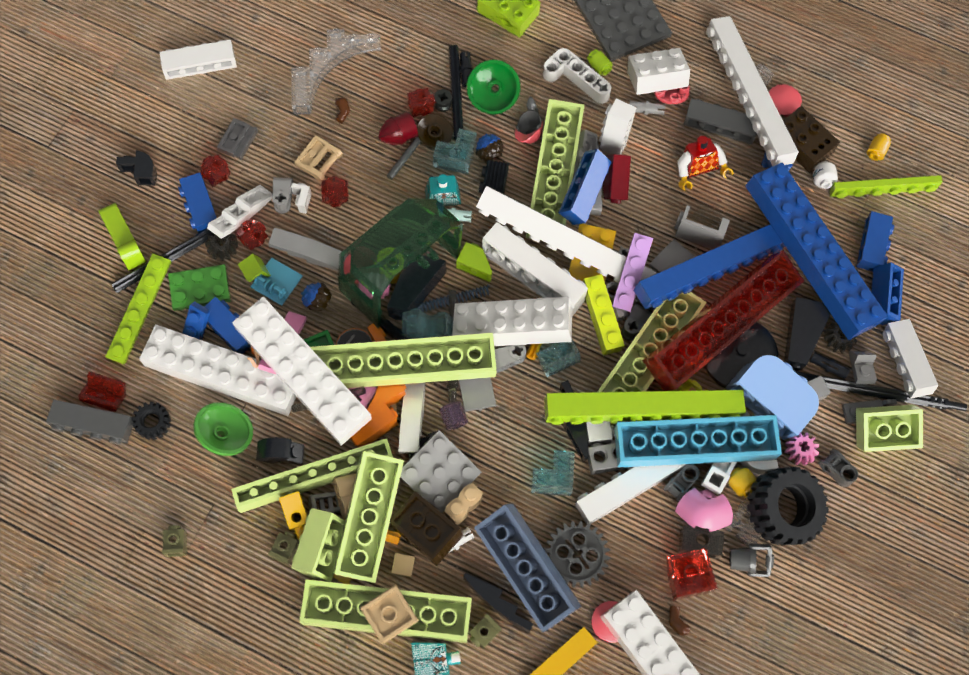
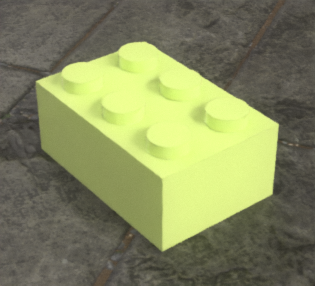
(889, 428)
(319, 545)

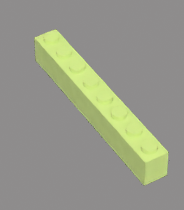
(303, 477)

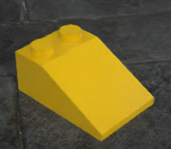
(601, 235)

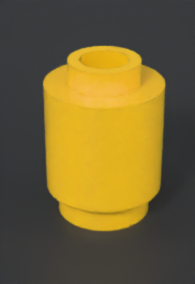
(879, 147)

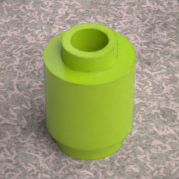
(599, 62)

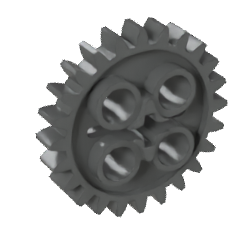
(592, 542)

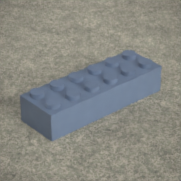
(527, 567)

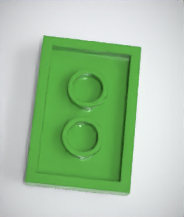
(198, 286)

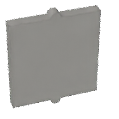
(477, 394)

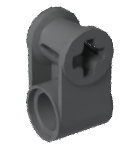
(635, 320)
(838, 467)
(679, 484)

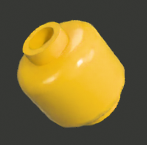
(741, 481)

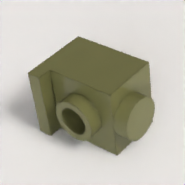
(179, 547)
(284, 555)
(493, 630)

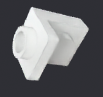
(303, 196)

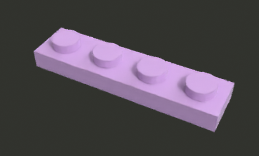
(632, 271)

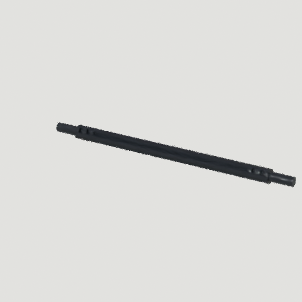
(886, 393)

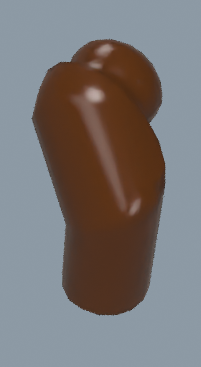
(344, 109)
(676, 623)

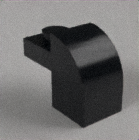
(142, 166)
(279, 449)

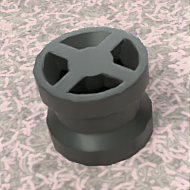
(445, 104)

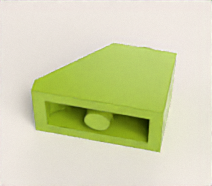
(474, 261)

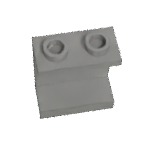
(699, 233)

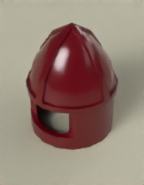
(398, 129)

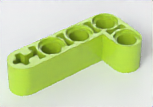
(122, 236)

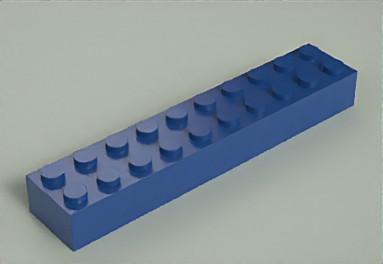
(816, 251)

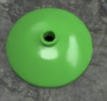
(225, 421)

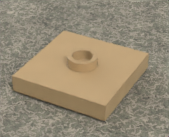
(389, 614)

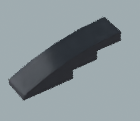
(576, 433)
(491, 597)

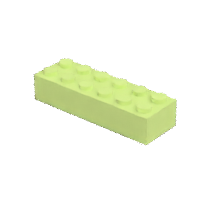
(368, 517)

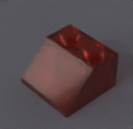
(690, 574)

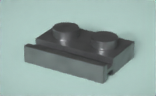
(237, 139)

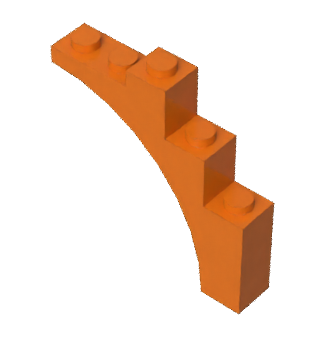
(382, 415)

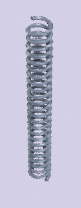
(458, 298)

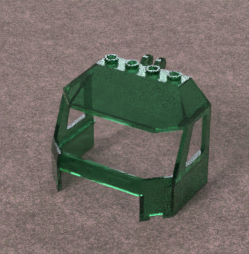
(394, 244)

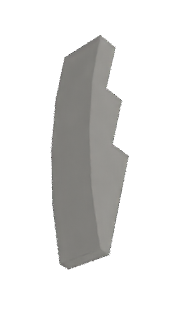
(305, 248)

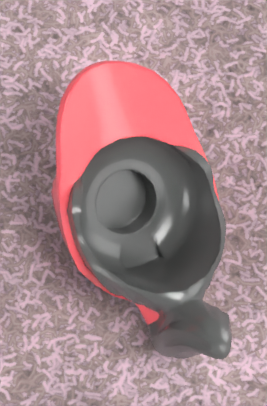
(529, 124)

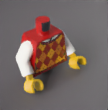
(701, 158)

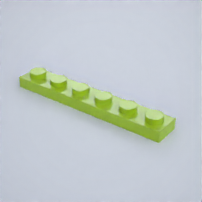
(882, 186)
(138, 309)

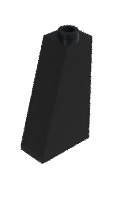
(414, 286)
(804, 331)

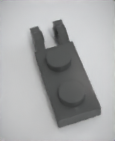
(849, 409)

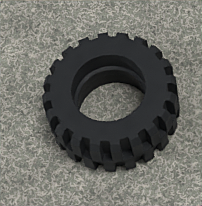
(809, 501)

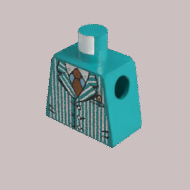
(443, 189)
(433, 658)

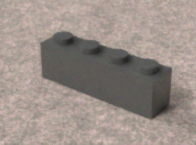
(719, 121)
(90, 422)

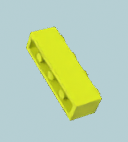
(603, 315)

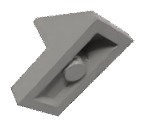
(863, 366)

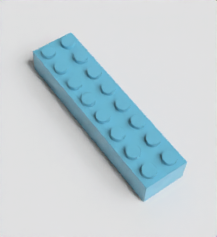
(697, 441)

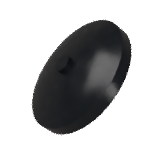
(746, 348)

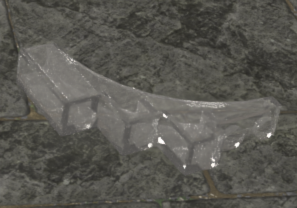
(322, 60)

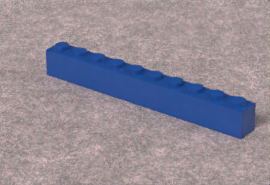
(708, 266)

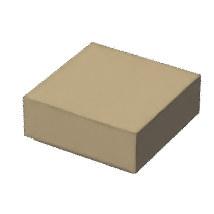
(403, 565)

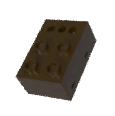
(810, 138)
(426, 528)

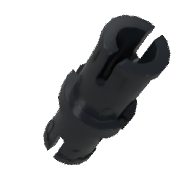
(466, 67)
(841, 372)

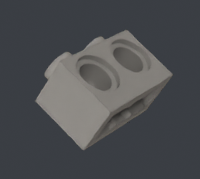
(610, 461)

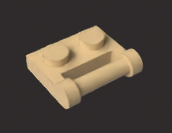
(314, 154)

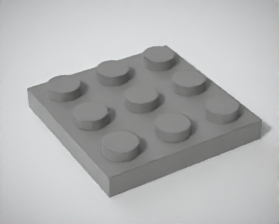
(439, 471)

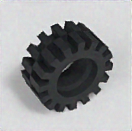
(146, 410)

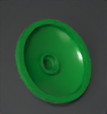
(481, 85)

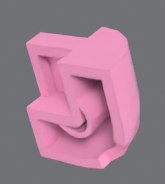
(705, 510)

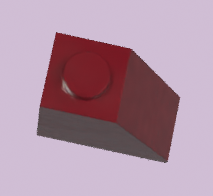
(617, 179)

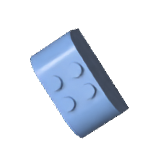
(775, 389)

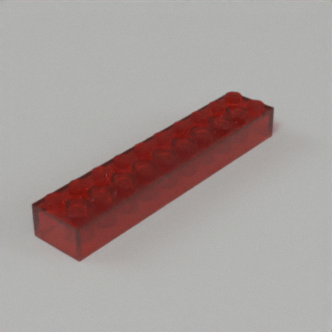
(723, 321)

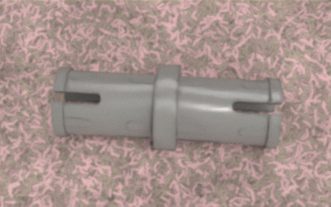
(648, 108)

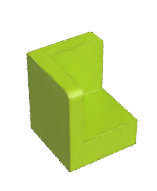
(253, 267)

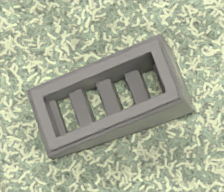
(320, 497)

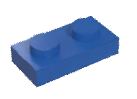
(196, 321)

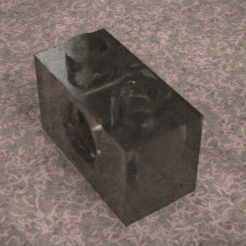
(714, 541)

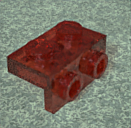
(103, 392)

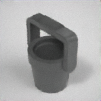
(745, 560)

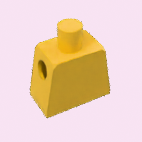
(292, 505)

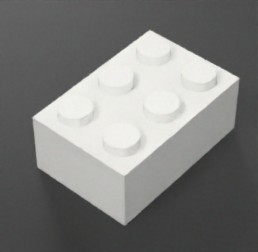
(658, 71)

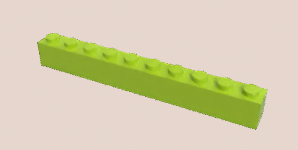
(642, 406)

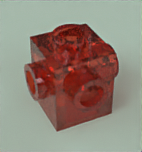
(421, 102)
(214, 170)
(334, 191)
(251, 234)

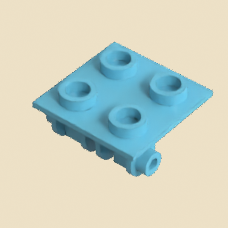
(279, 284)

